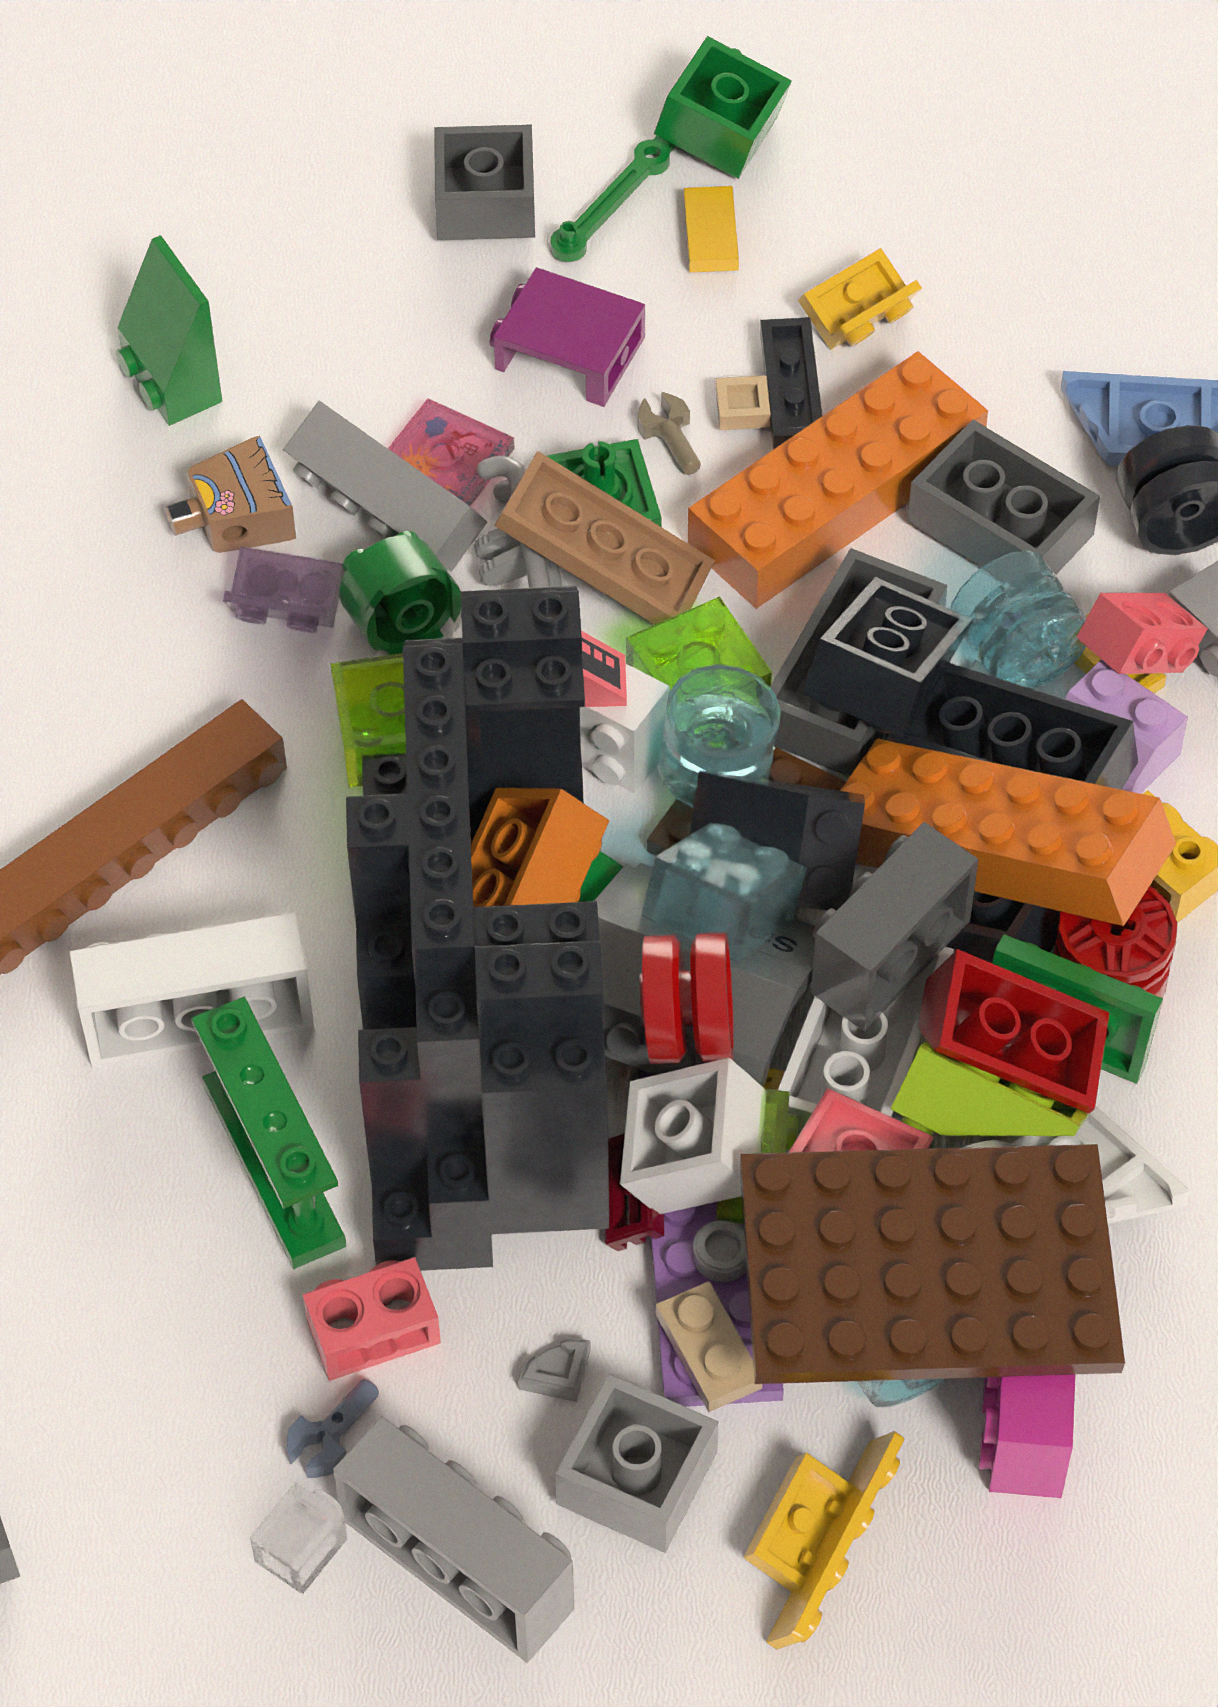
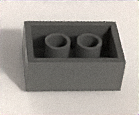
(1000, 500)
(892, 925)

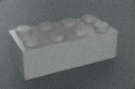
(456, 1537)

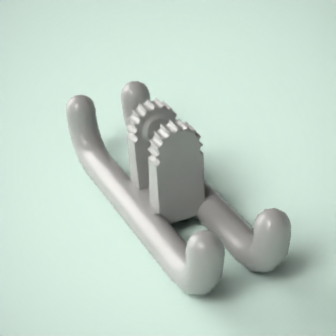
(504, 555)

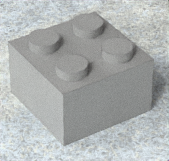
(636, 1462)

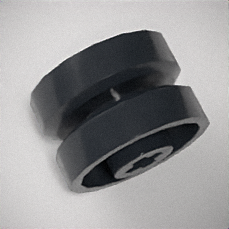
(1173, 489)

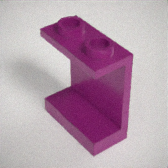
(571, 328)

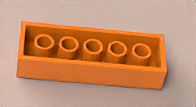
(830, 480)
(1033, 832)

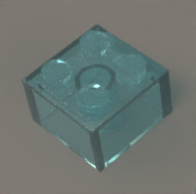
(724, 886)

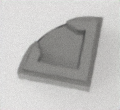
(557, 1370)

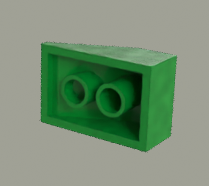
(169, 338)

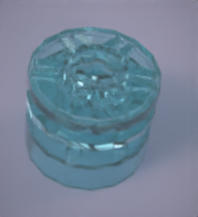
(1021, 619)
(717, 723)

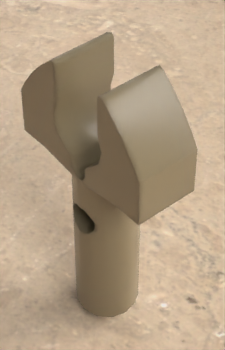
(670, 430)

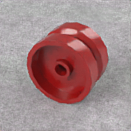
(684, 998)

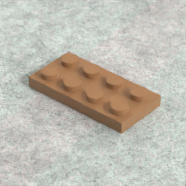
(603, 541)

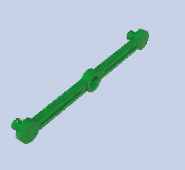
(571, 239)

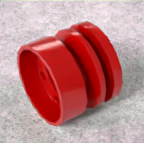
(1129, 953)

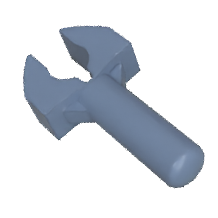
(329, 1430)

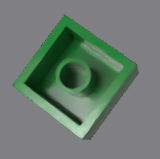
(722, 107)

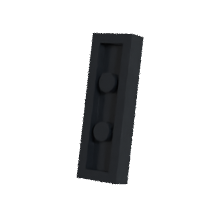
(790, 376)

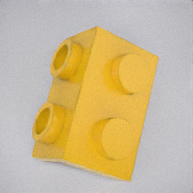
(858, 298)

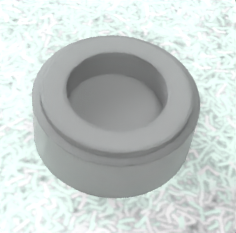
(720, 1251)

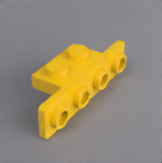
(813, 1527)

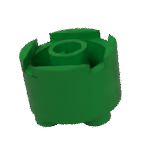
(398, 592)

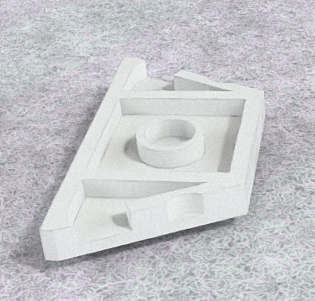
(1131, 1176)

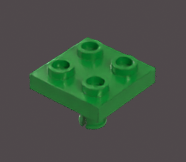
(617, 471)

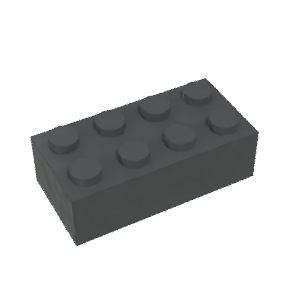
(805, 725)

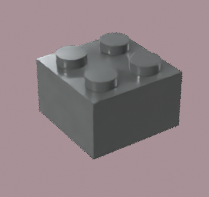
(484, 182)

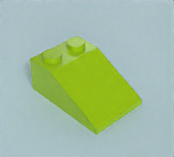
(967, 1101)

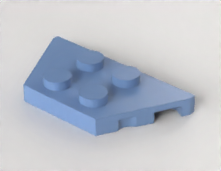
(1128, 408)

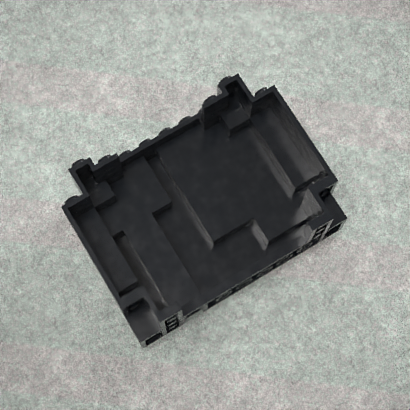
(477, 1018)

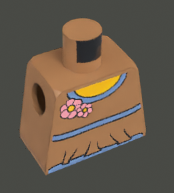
(235, 500)

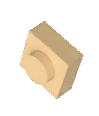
(742, 402)

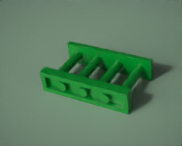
(269, 1132)

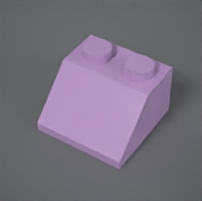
(1156, 723)

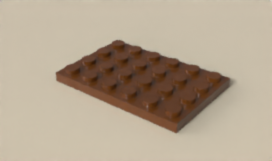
(929, 1264)

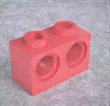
(1142, 633)
(378, 1331)

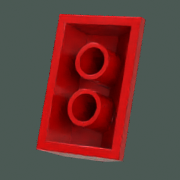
(1015, 1029)

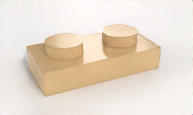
(708, 1346)

